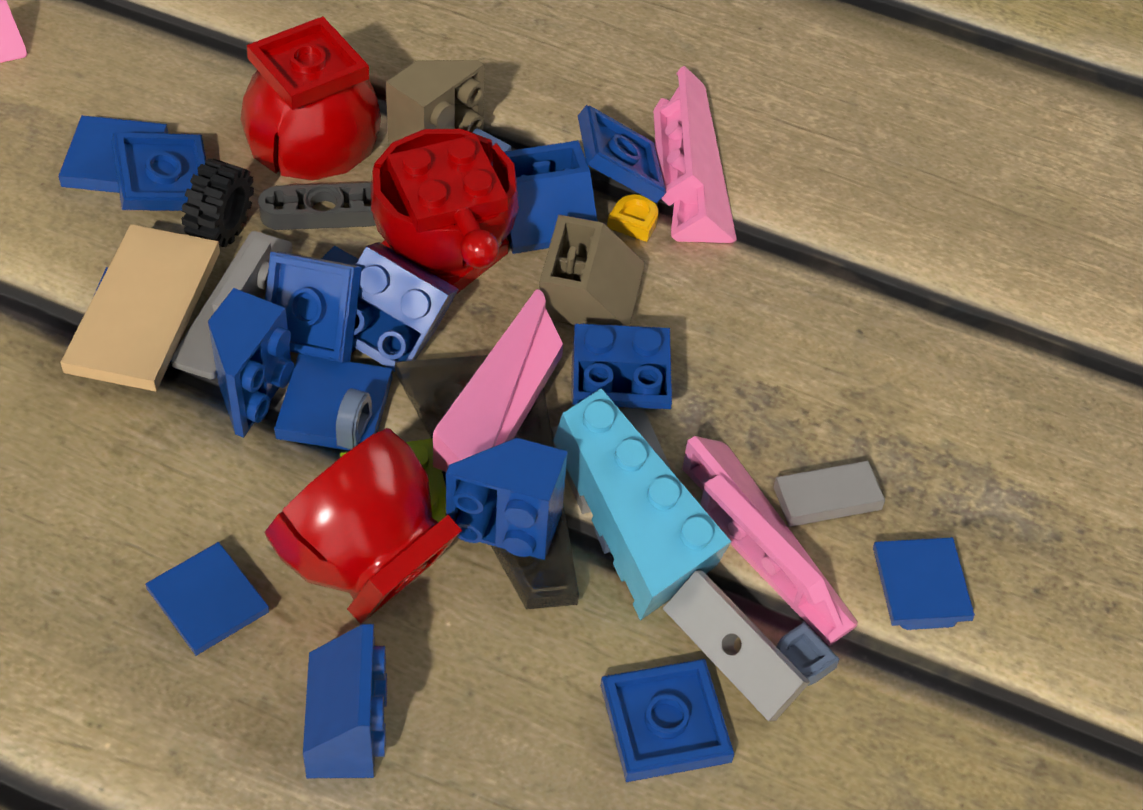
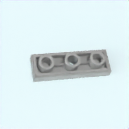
(714, 624)

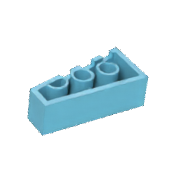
(637, 503)

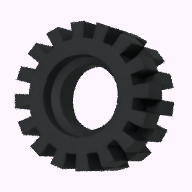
(217, 201)

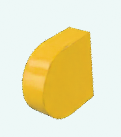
(634, 217)

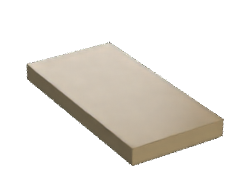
(141, 308)

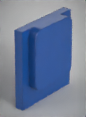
(923, 583)
(207, 598)

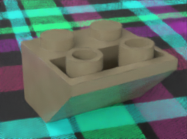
(435, 97)
(589, 274)

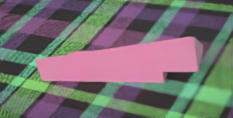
(692, 165)
(502, 388)
(764, 538)

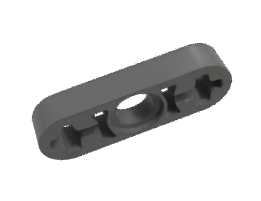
(309, 218)

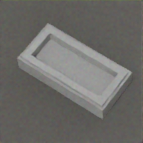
(828, 493)

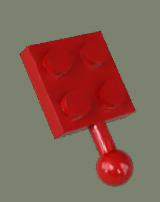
(448, 187)

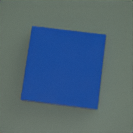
(621, 153)
(90, 154)
(156, 168)
(318, 303)
(316, 394)
(666, 720)

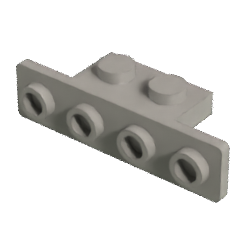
(246, 273)

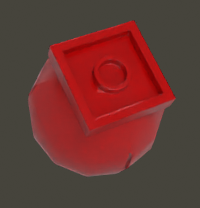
(312, 97)
(439, 248)
(364, 525)

